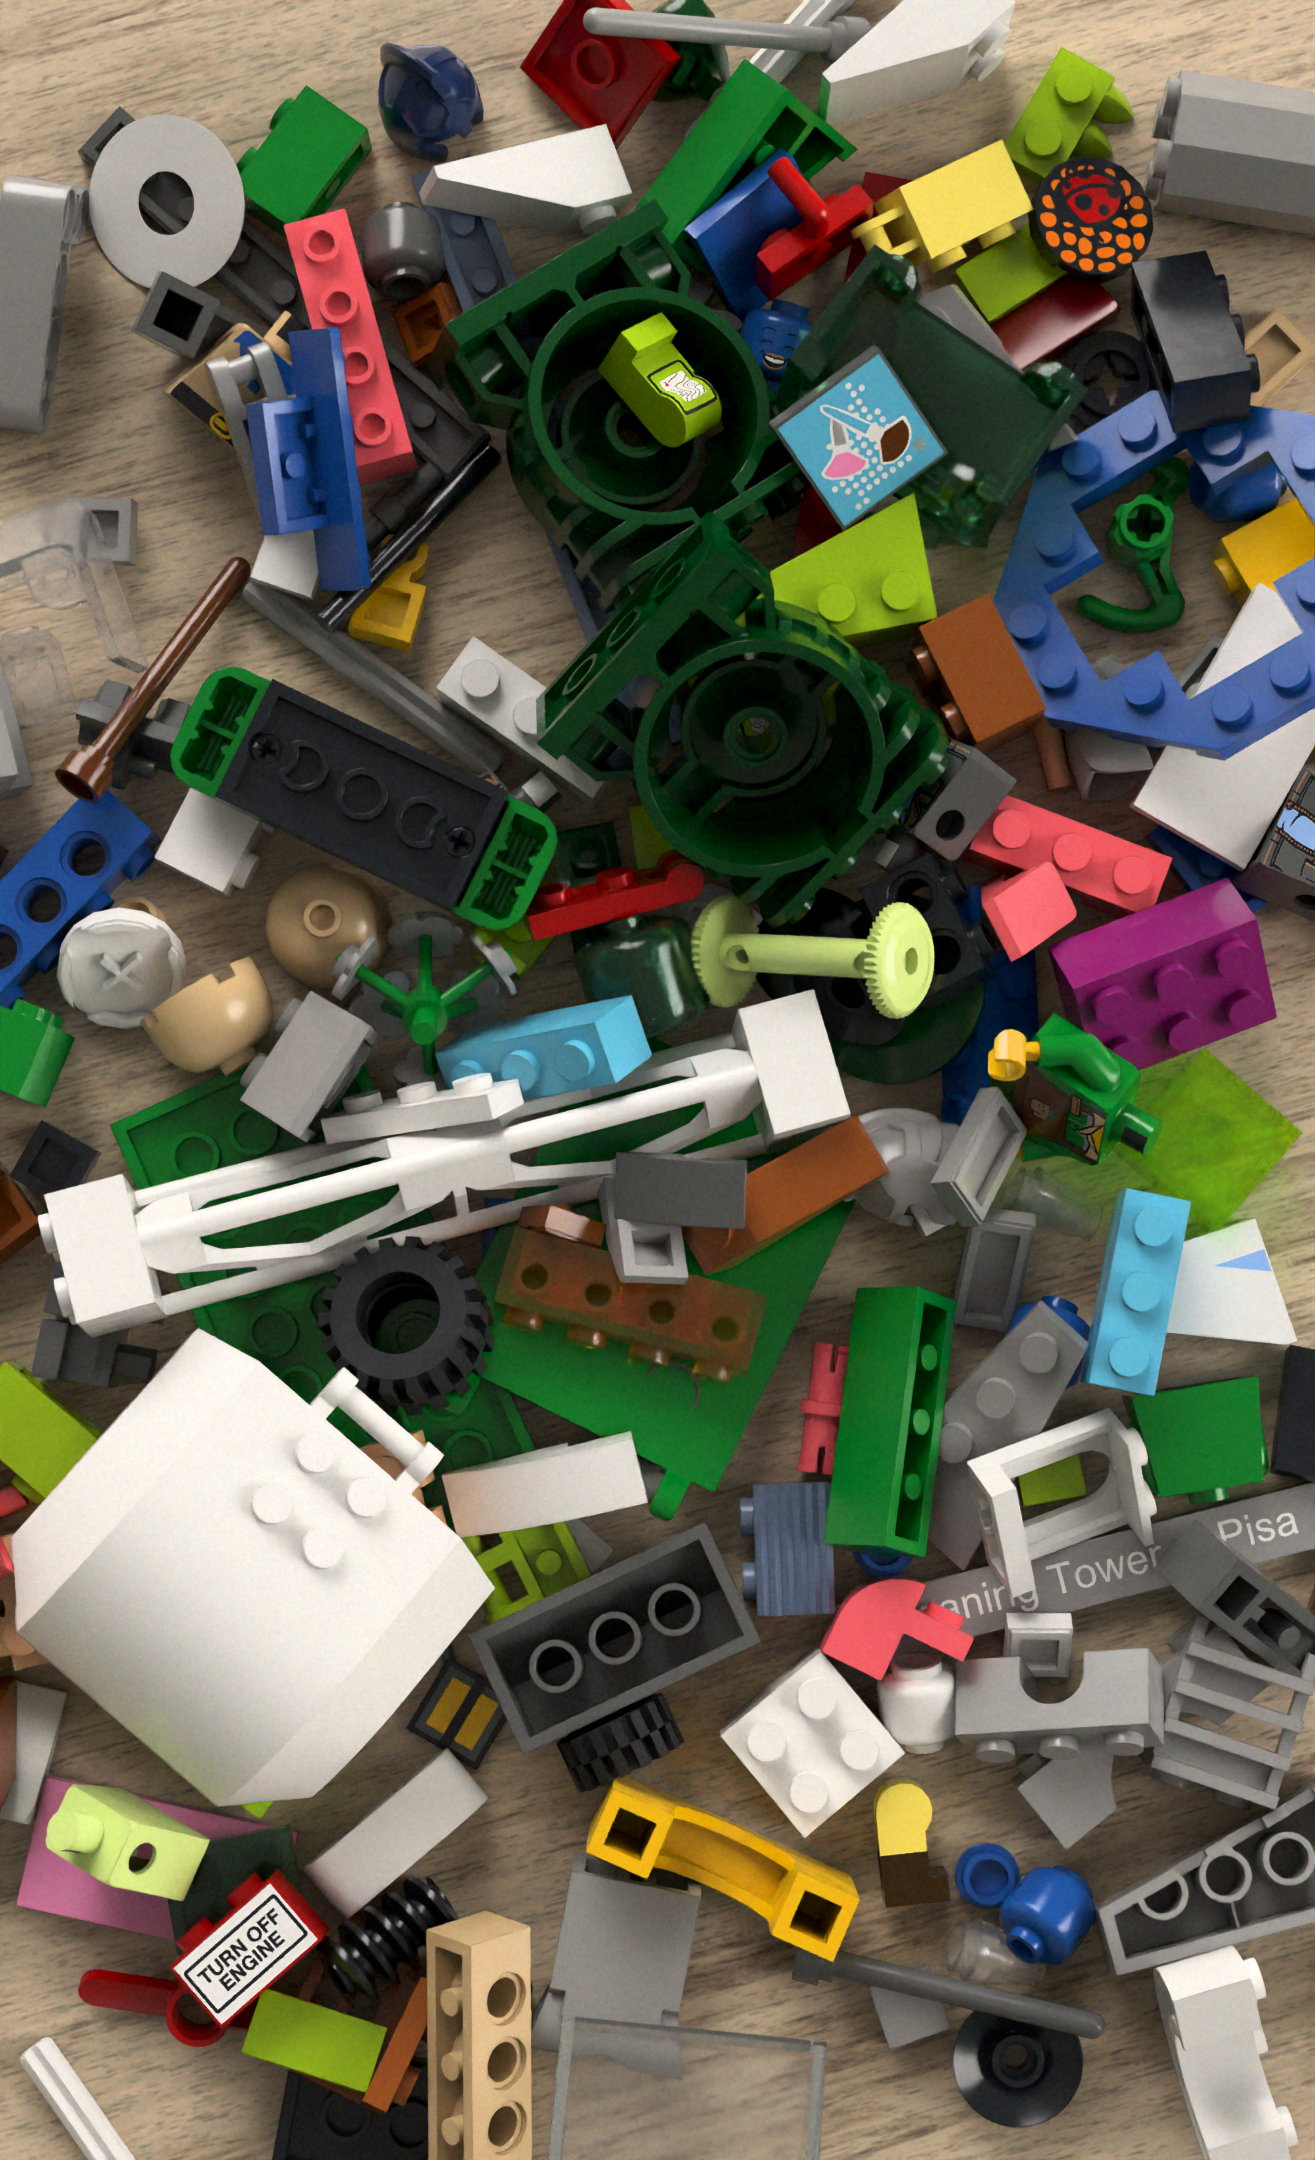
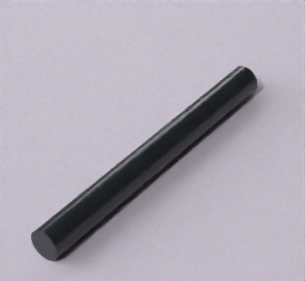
(412, 535)

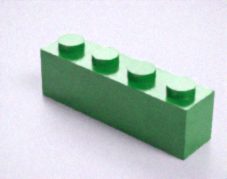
(890, 1422)

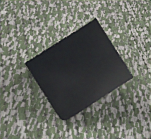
(54, 1160)

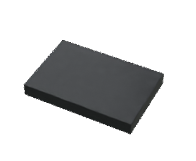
(329, 2127)

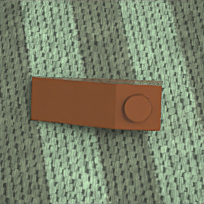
(791, 1194)

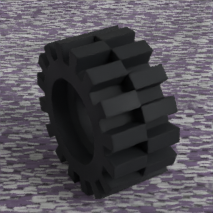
(620, 1742)

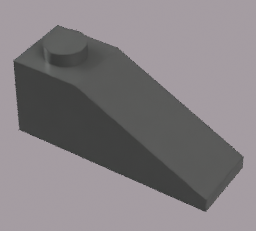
(1240, 1598)

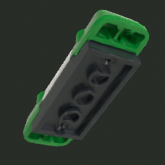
(364, 797)

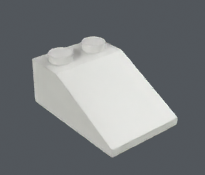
(916, 55)

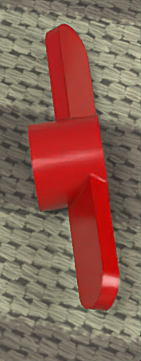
(157, 1998)

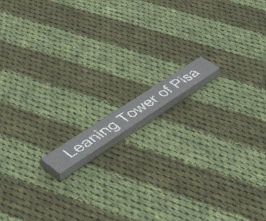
(1120, 1564)

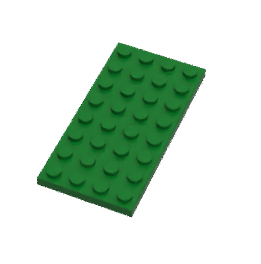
(280, 1324)

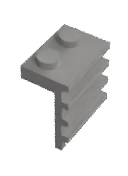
(1230, 1766)

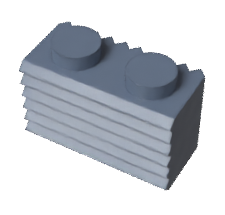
(790, 1563)

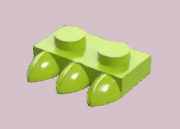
(1061, 117)

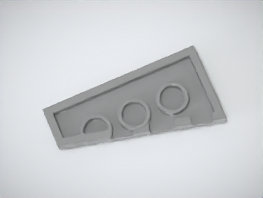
(993, 1408)

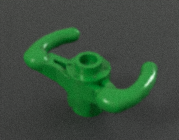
(1136, 540)

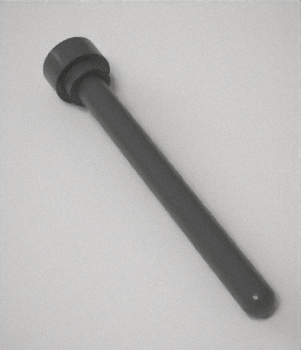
(948, 1990)

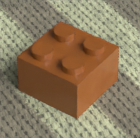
(975, 676)

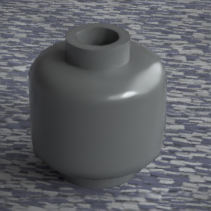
(402, 251)

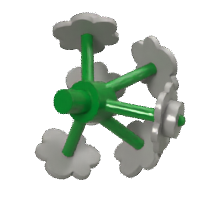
(424, 1010)

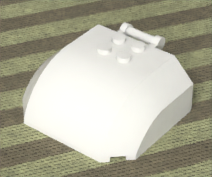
(244, 1575)

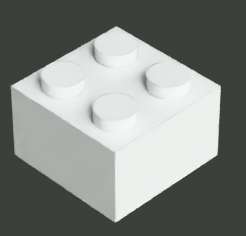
(811, 1741)

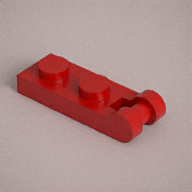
(613, 896)

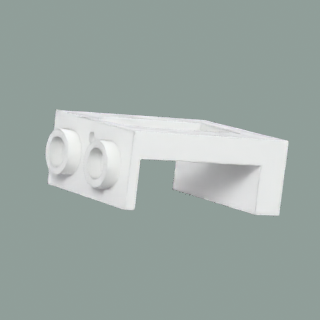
(1119, 1501)

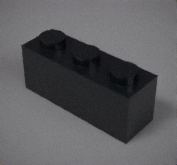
(1193, 341)

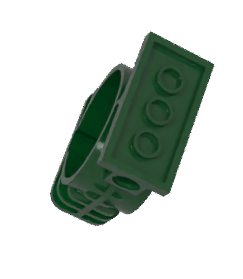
(594, 484)
(770, 846)

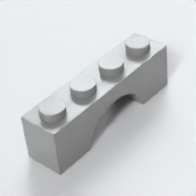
(1077, 1791)

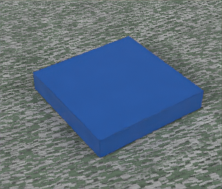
(734, 230)

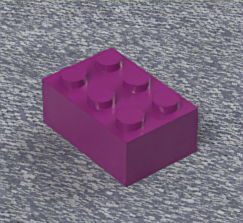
(1167, 976)

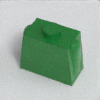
(1201, 1438)

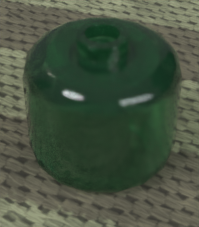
(650, 962)

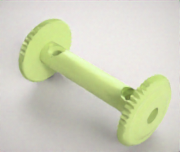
(893, 958)

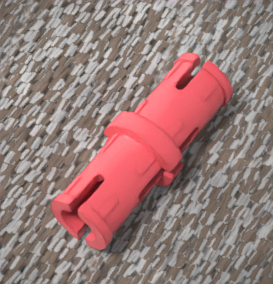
(822, 1408)

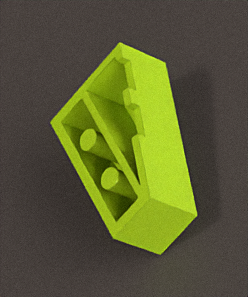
(865, 579)

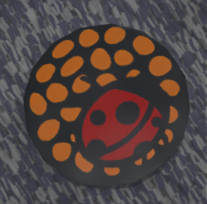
(1090, 219)

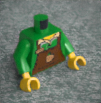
(1071, 1094)

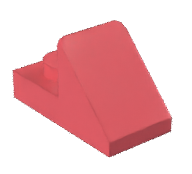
(1027, 907)

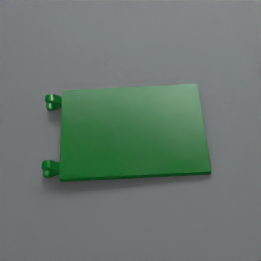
(609, 1389)

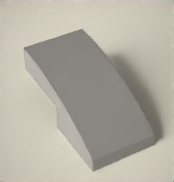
(642, 1249)

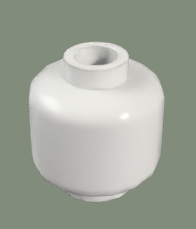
(918, 1701)

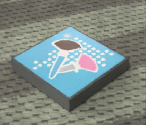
(858, 437)

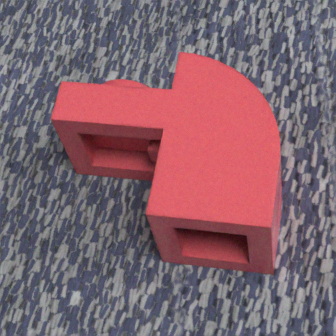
(876, 1617)

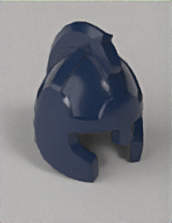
(426, 98)

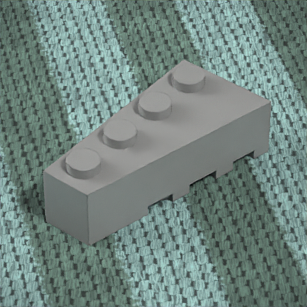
(1219, 1894)

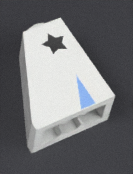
(1229, 1289)

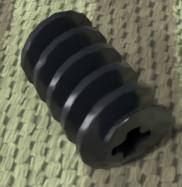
(384, 1939)

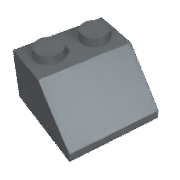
(308, 1066)

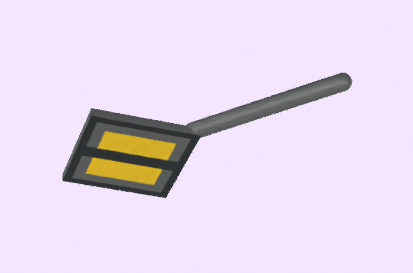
(459, 1712)

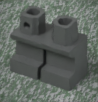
(73, 1356)

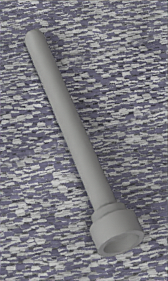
(829, 41)

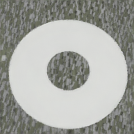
(203, 161)

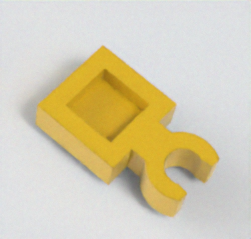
(395, 608)

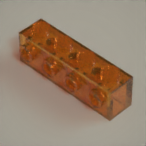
(580, 1292)

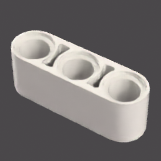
(395, 1833)

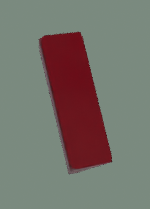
(1055, 321)

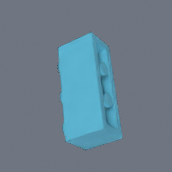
(552, 1049)
(1135, 1291)

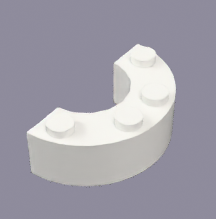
(1215, 2050)

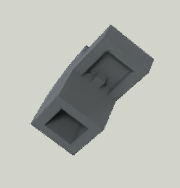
(185, 318)

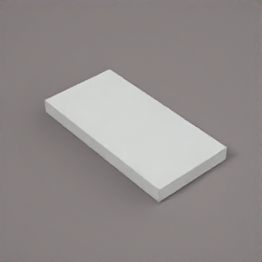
(1232, 801)

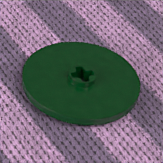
(927, 1039)

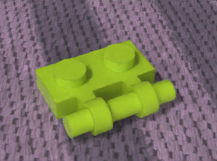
(543, 1557)

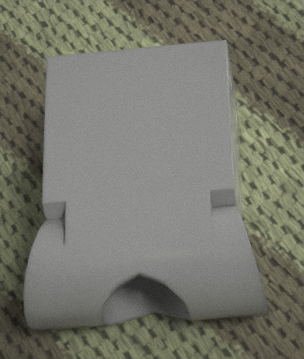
(619, 1949)

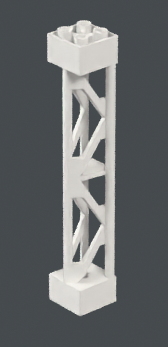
(111, 1248)

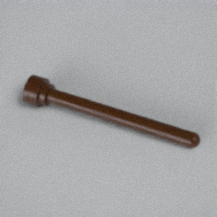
(89, 770)

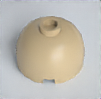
(320, 915)
(214, 1021)

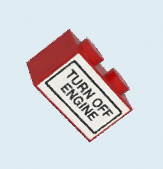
(248, 1946)

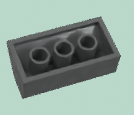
(614, 1638)

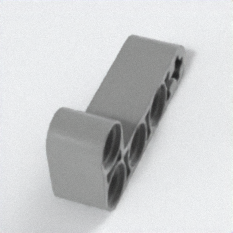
(36, 238)

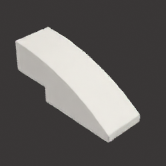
(545, 1486)

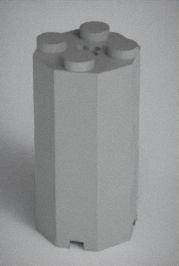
(1234, 152)

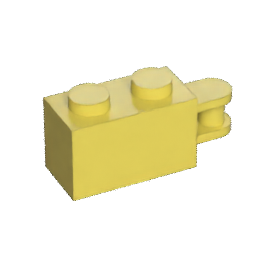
(949, 209)

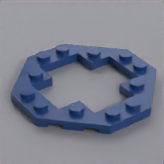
(1055, 549)

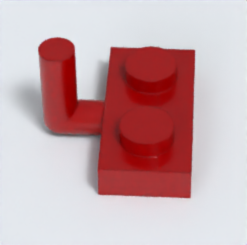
(822, 235)

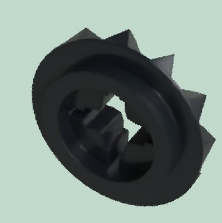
(1126, 360)

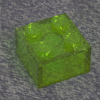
(1213, 1140)

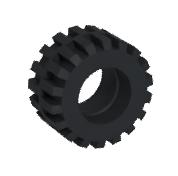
(377, 1286)

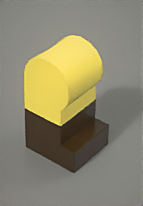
(900, 1822)

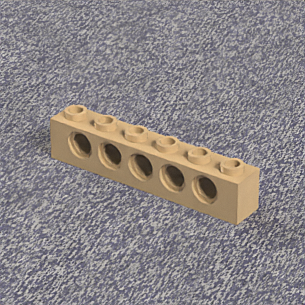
(479, 2039)

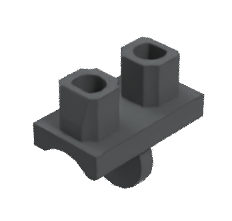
(148, 745)

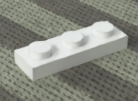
(422, 1108)

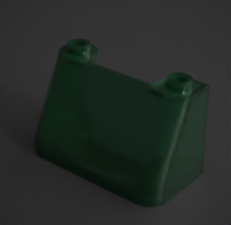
(976, 403)

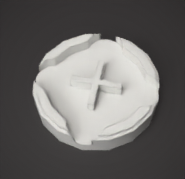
(120, 966)

